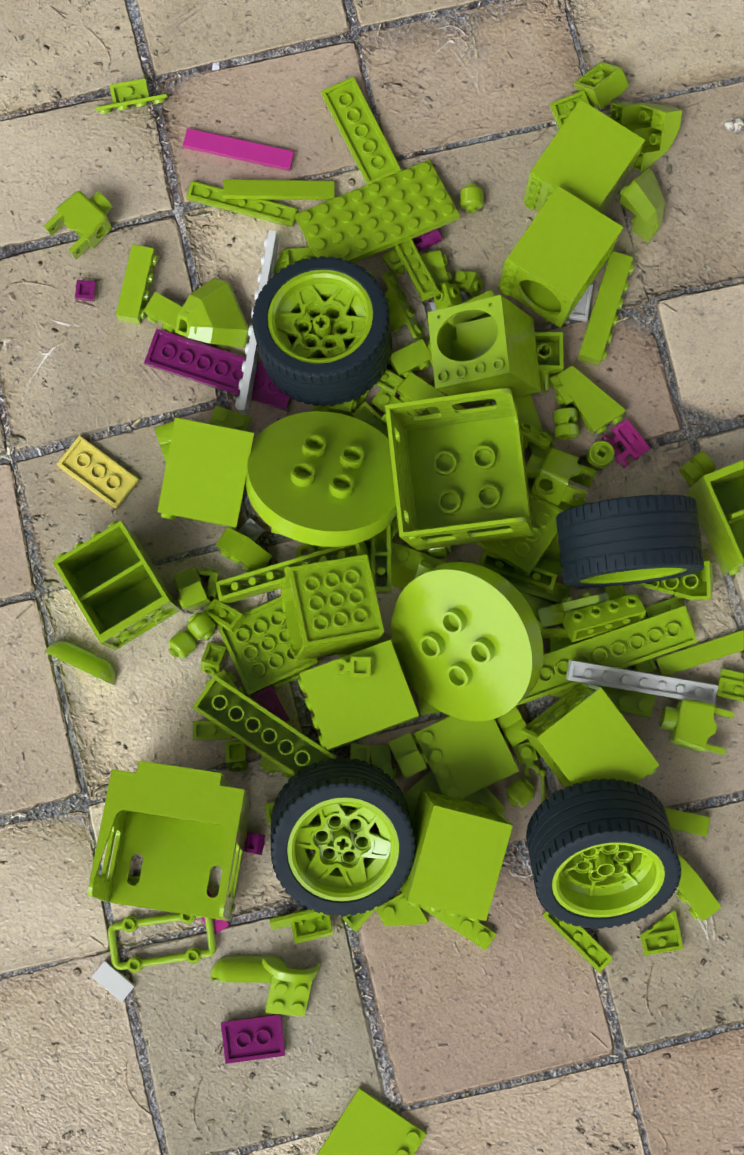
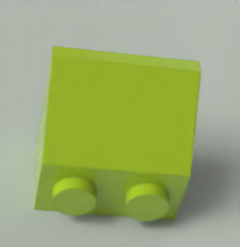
(602, 84)

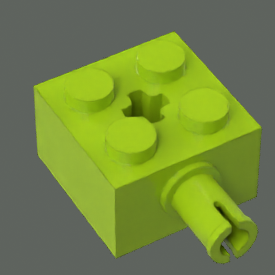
(552, 364)

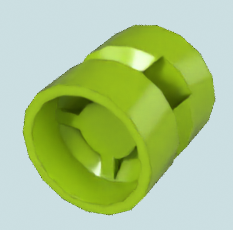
(566, 425)
(600, 455)
(699, 466)

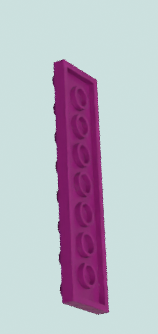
(210, 367)

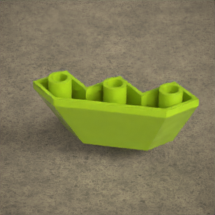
(652, 122)
(646, 202)
(213, 316)

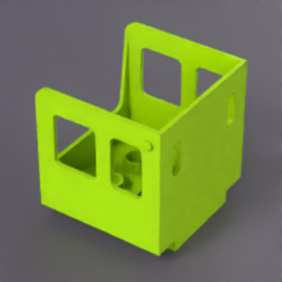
(459, 471)
(182, 828)

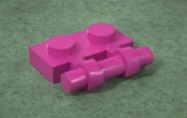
(630, 440)

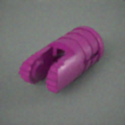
(427, 240)

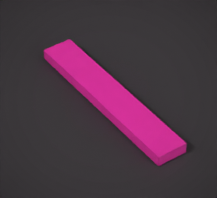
(238, 149)

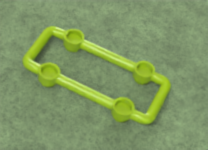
(137, 963)

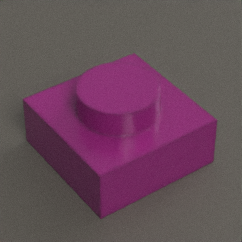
(85, 290)
(254, 843)

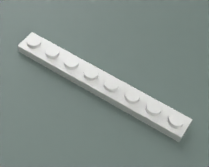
(641, 682)

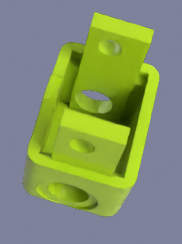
(85, 217)
(553, 477)
(693, 724)

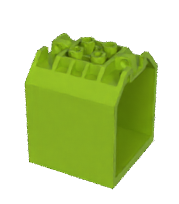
(330, 608)

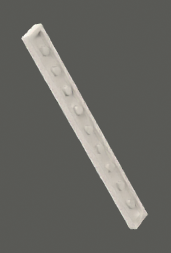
(251, 349)

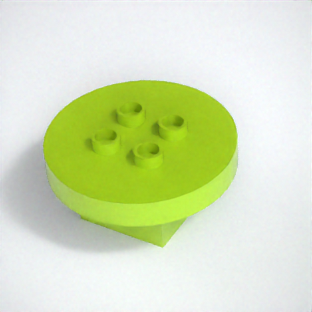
(322, 479)
(467, 641)

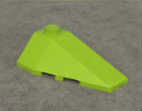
(691, 587)

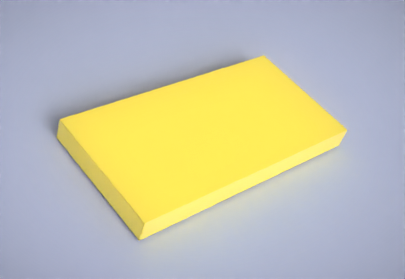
(98, 472)

